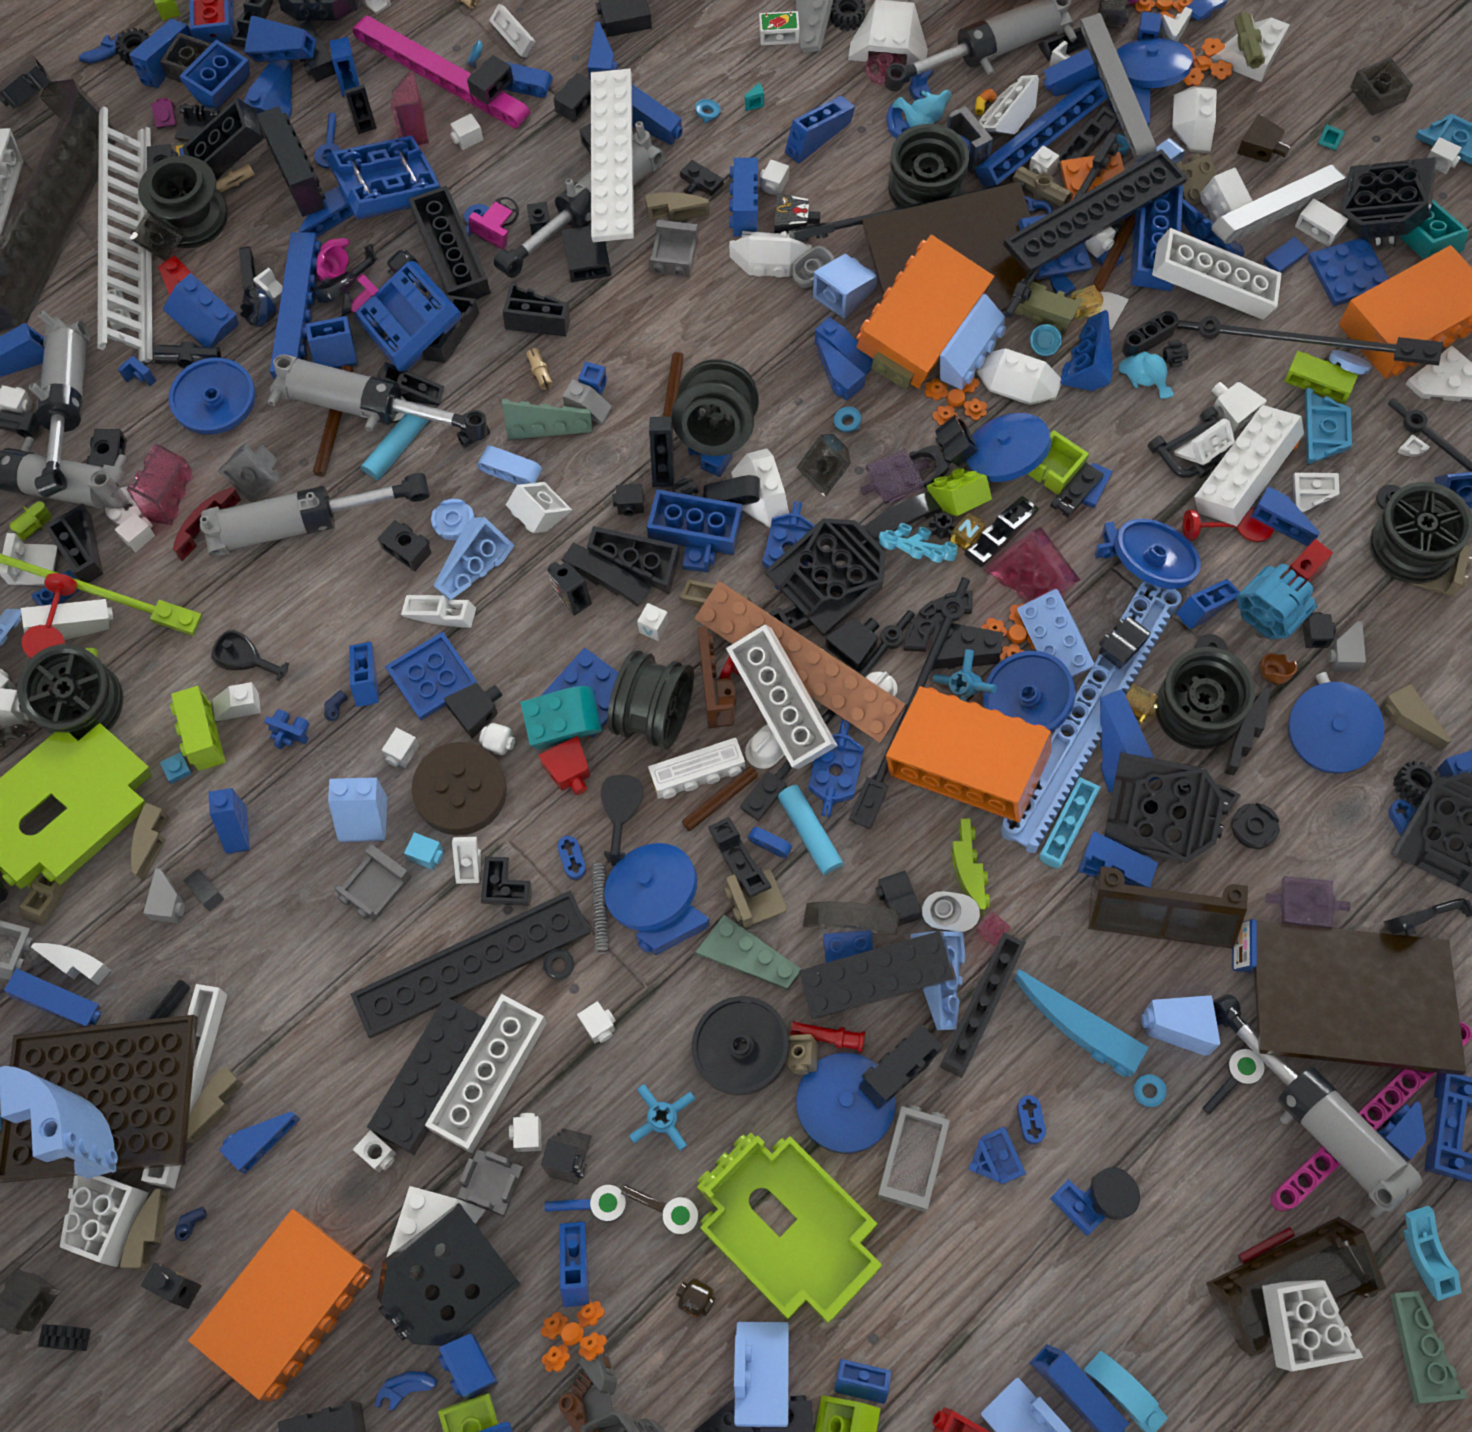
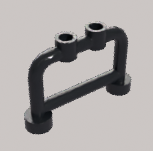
(1159, 445)

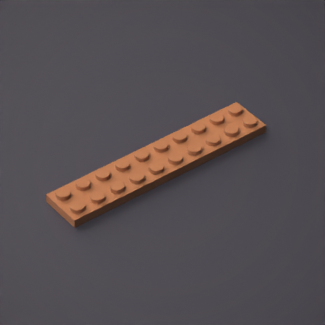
(821, 673)

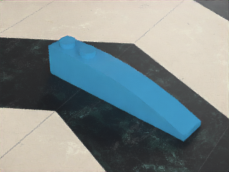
(1084, 1028)

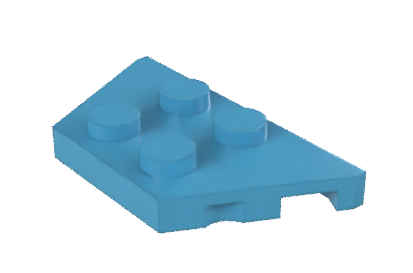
(1453, 130)
(1326, 427)

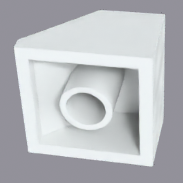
(537, 506)

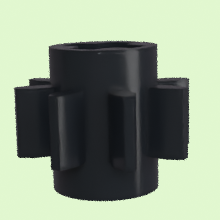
(1175, 353)
(685, 486)
(945, 530)

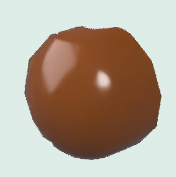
(1277, 668)

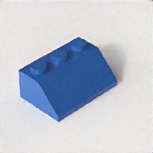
(216, 74)
(200, 312)

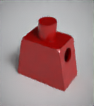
(1311, 562)
(567, 765)

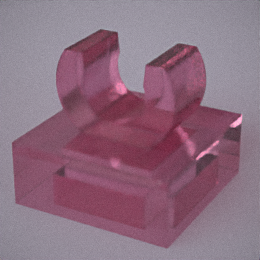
(993, 928)

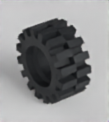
(844, 20)
(128, 40)
(1405, 785)
(64, 1337)

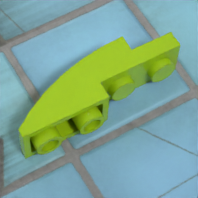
(967, 870)

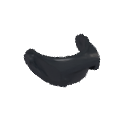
(934, 453)

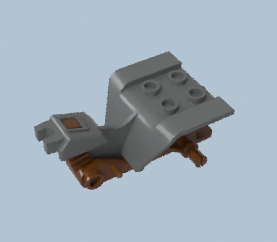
(590, 1404)

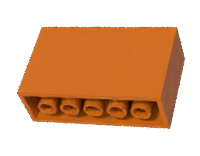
(1420, 303)
(924, 308)
(969, 753)
(281, 1307)

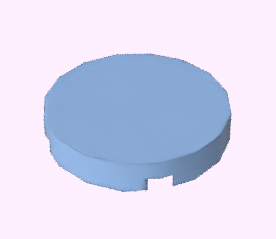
(1350, 362)
(451, 518)

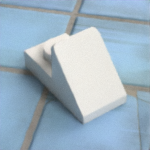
(1174, 28)
(466, 859)

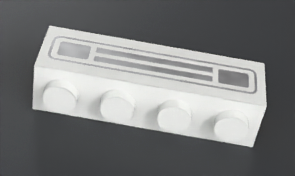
(697, 768)

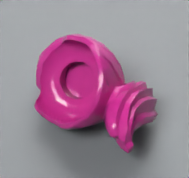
(332, 258)

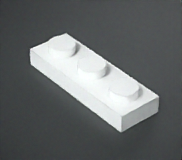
(512, 31)

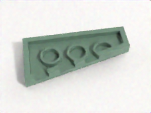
(532, 421)
(1426, 1363)

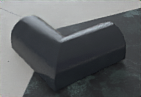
(500, 890)

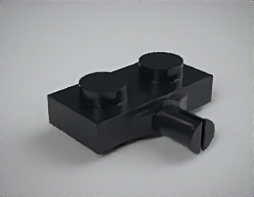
(700, 179)

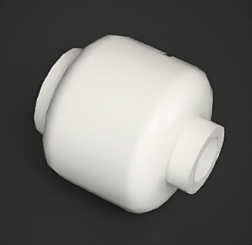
(497, 739)

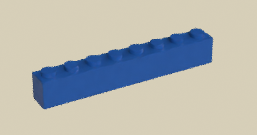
(1041, 132)
(296, 297)

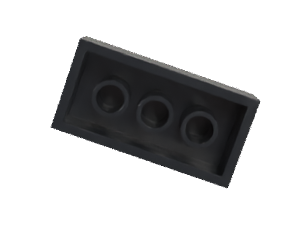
(226, 137)

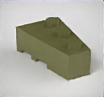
(1049, 308)

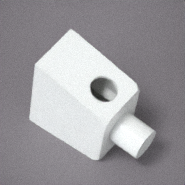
(1237, 404)

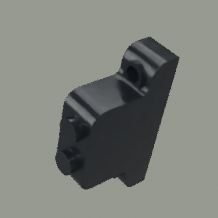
(23, 82)

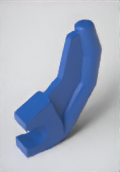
(102, 53)
(919, 83)
(895, 122)
(403, 1384)

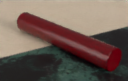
(1266, 1245)

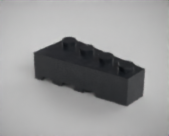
(642, 557)

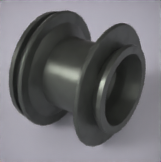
(185, 196)
(718, 388)

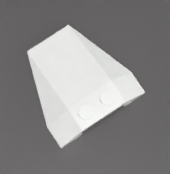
(890, 29)

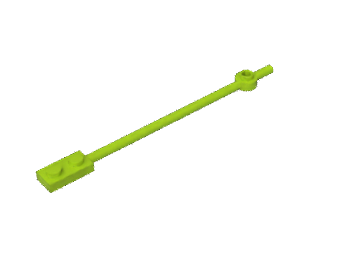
(162, 614)

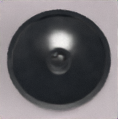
(741, 1045)

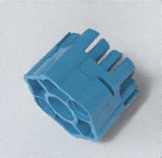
(1273, 605)

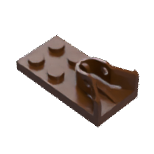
(719, 693)

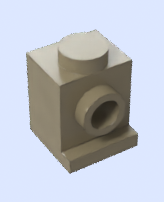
(808, 1048)

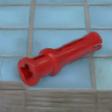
(840, 1037)

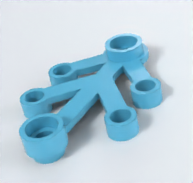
(915, 546)

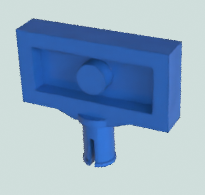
(1077, 1207)

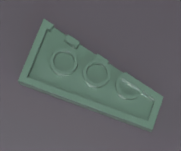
(741, 950)

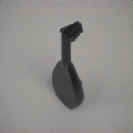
(337, 286)
(237, 652)
(621, 799)
(1409, 921)

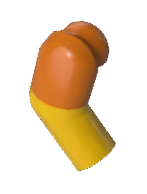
(987, 95)

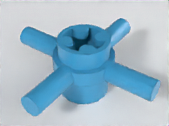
(957, 680)
(659, 1126)

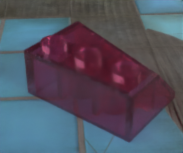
(409, 110)
(160, 485)
(1033, 567)

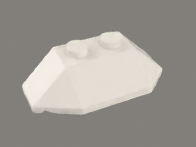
(1012, 107)
(1195, 117)
(767, 255)
(1019, 377)
(772, 494)

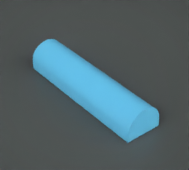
(393, 446)
(1069, 823)
(810, 829)

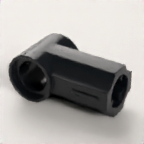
(23, 424)

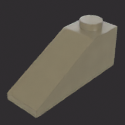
(1414, 716)

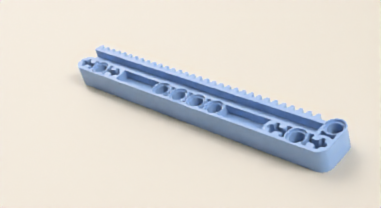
(1073, 752)

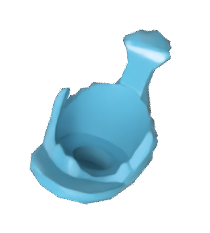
(924, 110)
(1147, 370)

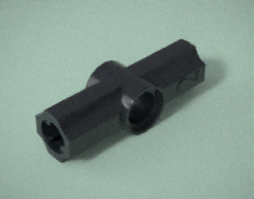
(184, 354)

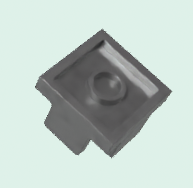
(250, 471)
(489, 1181)

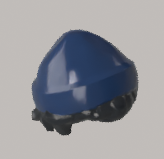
(257, 306)

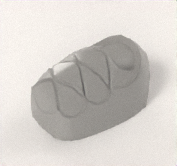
(808, 263)

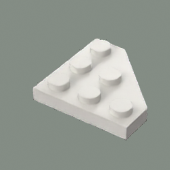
(1449, 380)

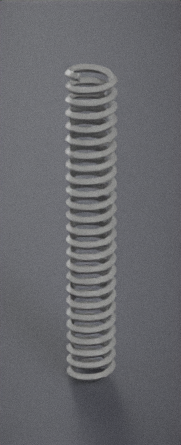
(599, 867)

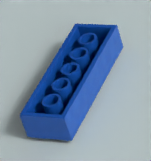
(1149, 228)

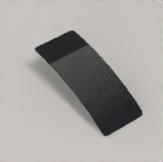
(203, 890)

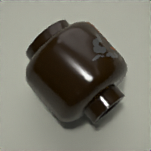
(695, 1298)

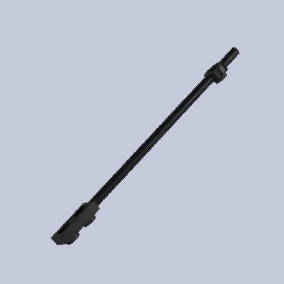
(1100, 163)
(822, 229)
(1405, 350)
(1420, 421)
(770, 786)
(874, 789)

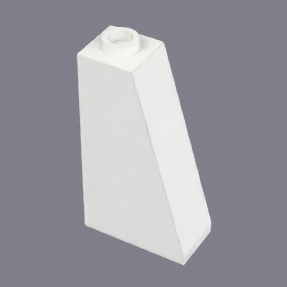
(71, 618)

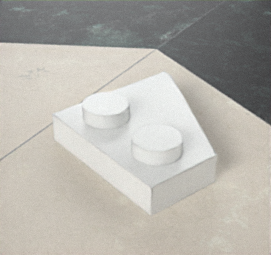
(1314, 489)

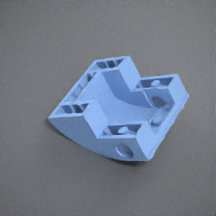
(60, 1122)

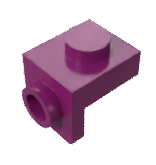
(164, 113)

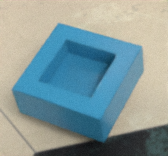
(175, 768)

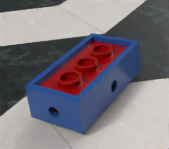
(212, 20)

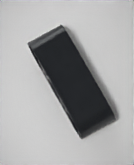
(1156, 327)
(737, 490)

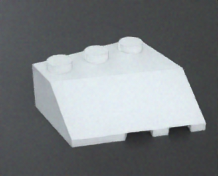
(1273, 36)
(420, 1211)
(100, 1218)
(1306, 1326)

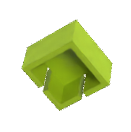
(1060, 464)

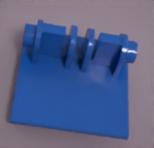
(846, 944)

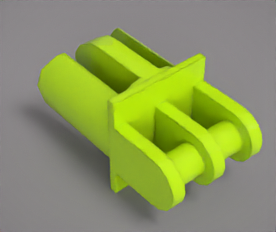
(31, 520)

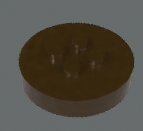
(459, 788)

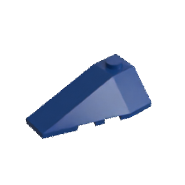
(1200, 228)
(1119, 735)

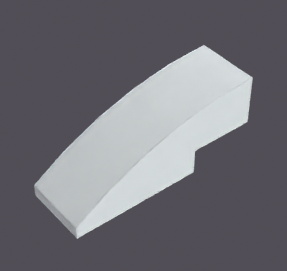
(439, 610)
(73, 961)

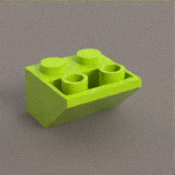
(960, 491)

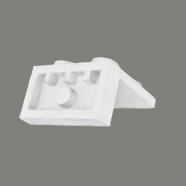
(1208, 444)
(36, 554)

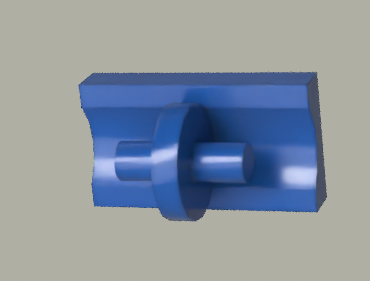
(284, 731)

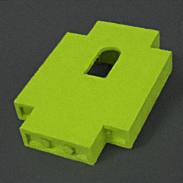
(89, 778)
(817, 1256)

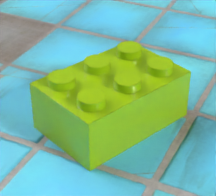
(197, 728)

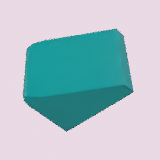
(754, 98)
(1331, 137)

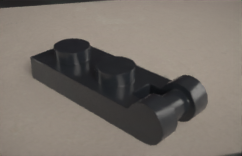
(1077, 490)

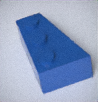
(1104, 852)

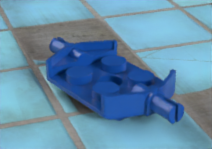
(785, 531)
(845, 756)

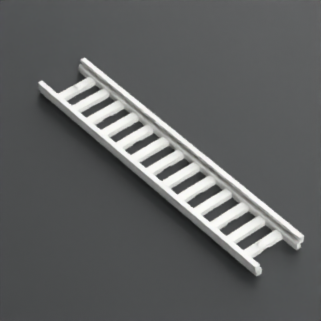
(143, 258)

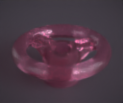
(883, 61)

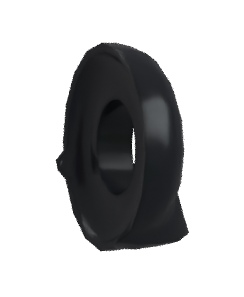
(558, 953)

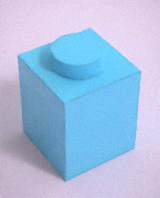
(424, 851)

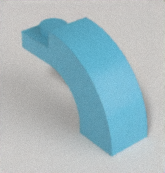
(1428, 1255)
(1126, 1392)

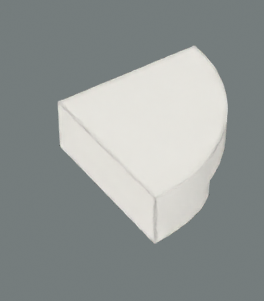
(1413, 447)

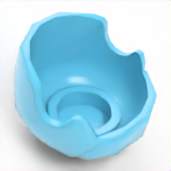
(1045, 340)

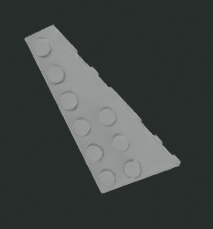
(813, 21)

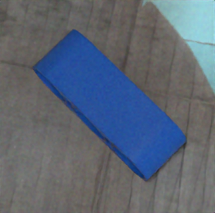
(529, 81)

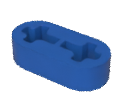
(1400, 820)
(770, 842)
(566, 859)
(1037, 1119)

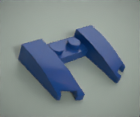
(1445, 1154)

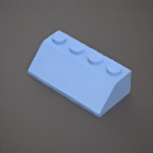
(971, 343)

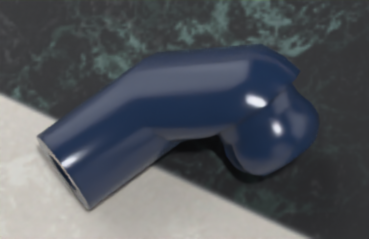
(331, 706)
(187, 1221)

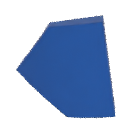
(997, 1157)

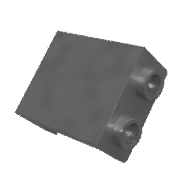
(967, 126)
(674, 248)
(373, 884)

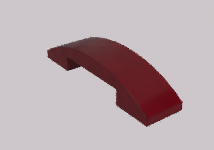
(190, 528)

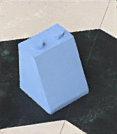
(843, 285)
(358, 809)
(1183, 1023)

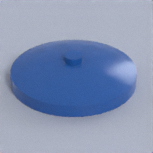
(1155, 62)
(212, 396)
(1010, 446)
(1157, 553)
(1032, 688)
(1335, 727)
(651, 887)
(835, 1108)

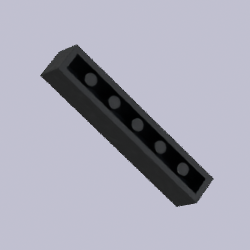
(982, 1005)

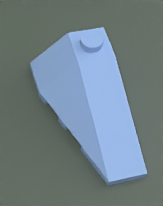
(473, 555)
(943, 997)

